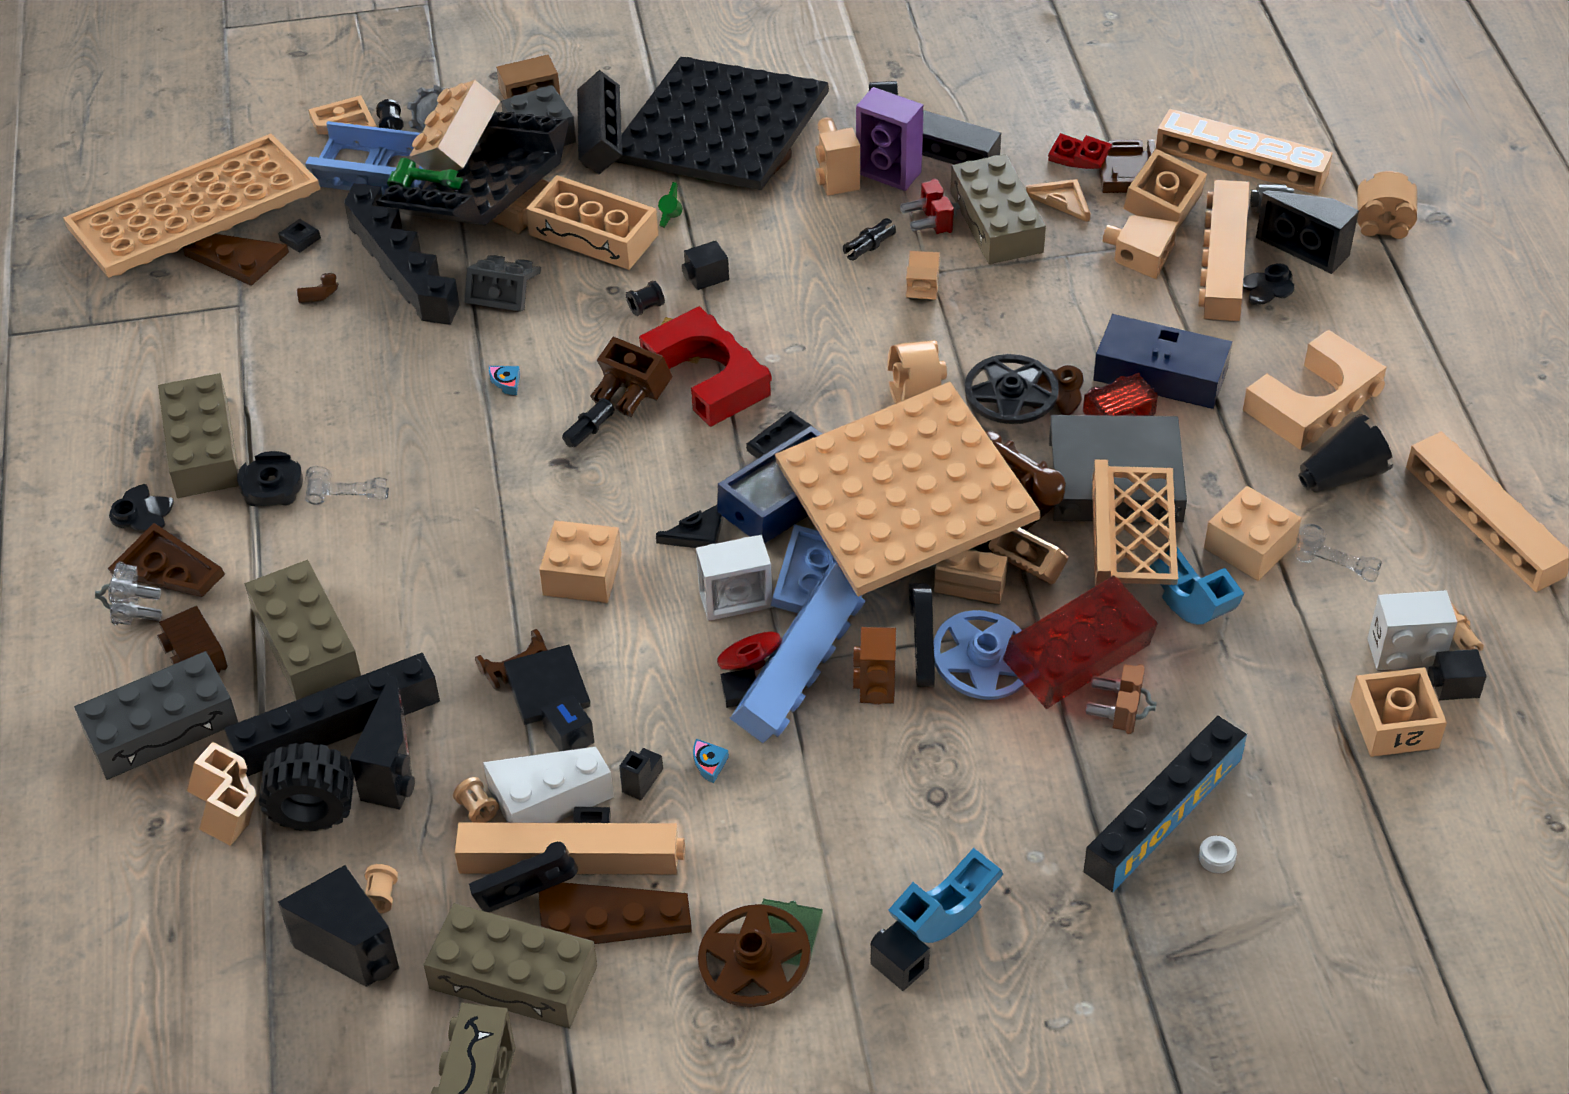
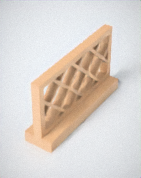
(1105, 517)

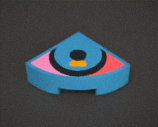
(505, 378)
(709, 759)

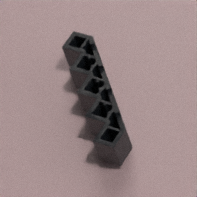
(401, 256)

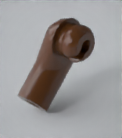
(321, 292)

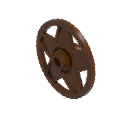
(754, 955)

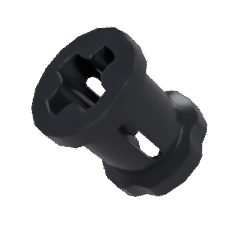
(389, 114)
(645, 298)

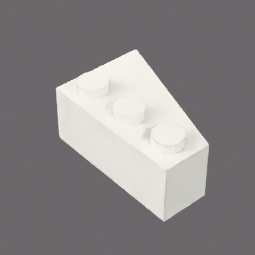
(548, 784)

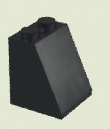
(340, 928)

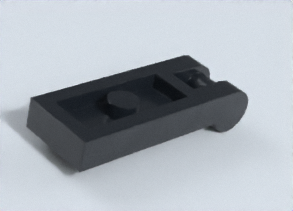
(524, 878)

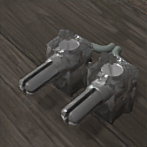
(125, 596)

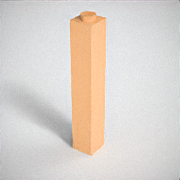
(593, 846)

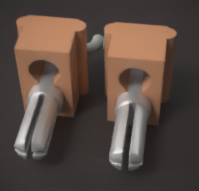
(1129, 691)

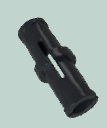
(869, 239)

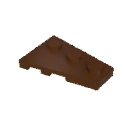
(237, 256)

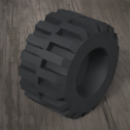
(306, 787)

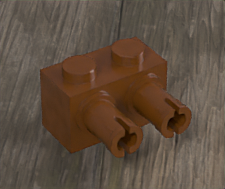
(633, 368)

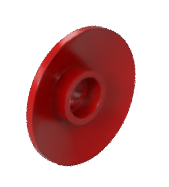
(749, 651)

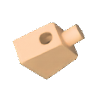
(1142, 243)

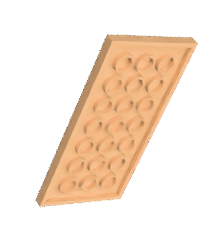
(190, 205)

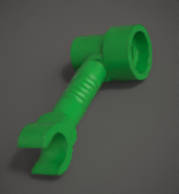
(407, 173)

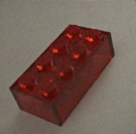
(1079, 641)

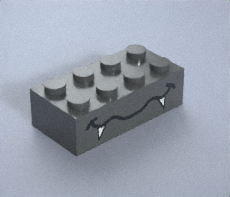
(156, 715)

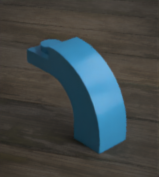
(1199, 598)
(951, 903)

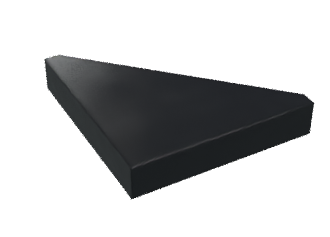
(694, 531)

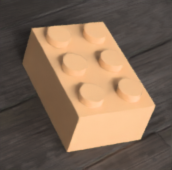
(454, 127)

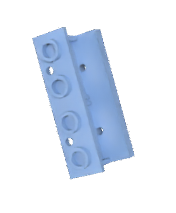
(381, 144)

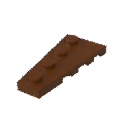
(613, 913)

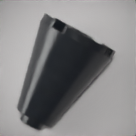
(1347, 457)

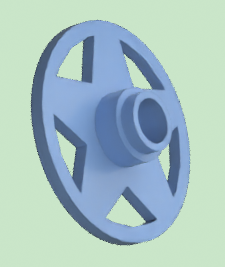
(977, 653)

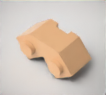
(222, 782)

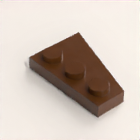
(170, 563)

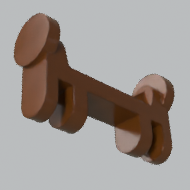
(493, 670)

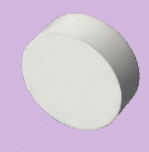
(1217, 854)

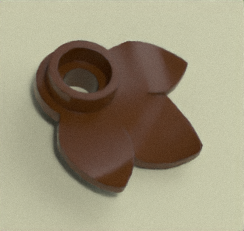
(1069, 390)

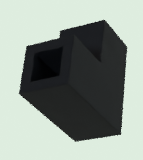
(639, 772)

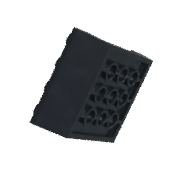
(506, 163)

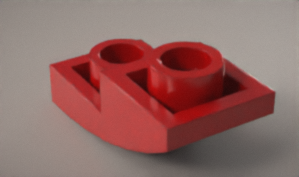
(1078, 153)

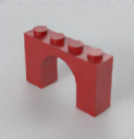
(726, 393)

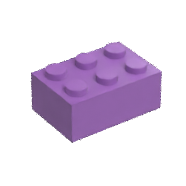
(890, 138)

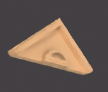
(1062, 196)

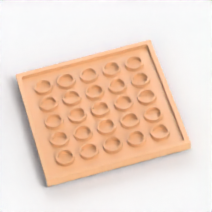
(906, 488)

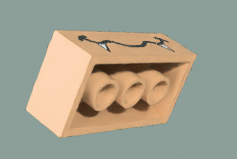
(592, 222)

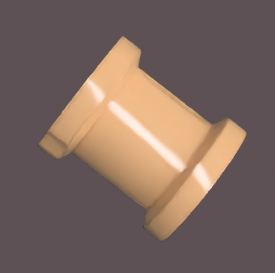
(476, 800)
(379, 886)

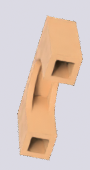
(1303, 417)

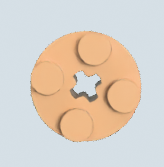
(1387, 205)
(914, 369)

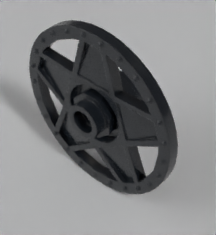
(1011, 389)

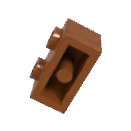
(876, 664)

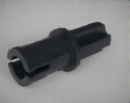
(588, 423)

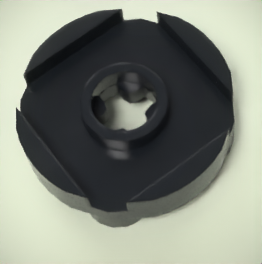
(270, 493)

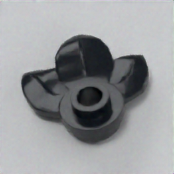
(1271, 284)
(140, 509)

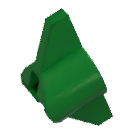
(669, 205)

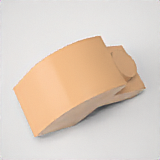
(923, 275)

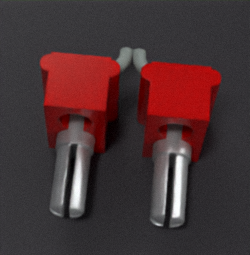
(933, 204)

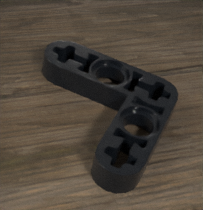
(921, 609)

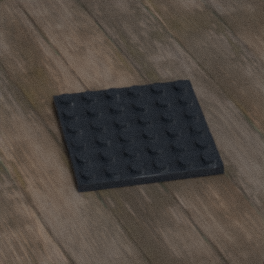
(721, 122)

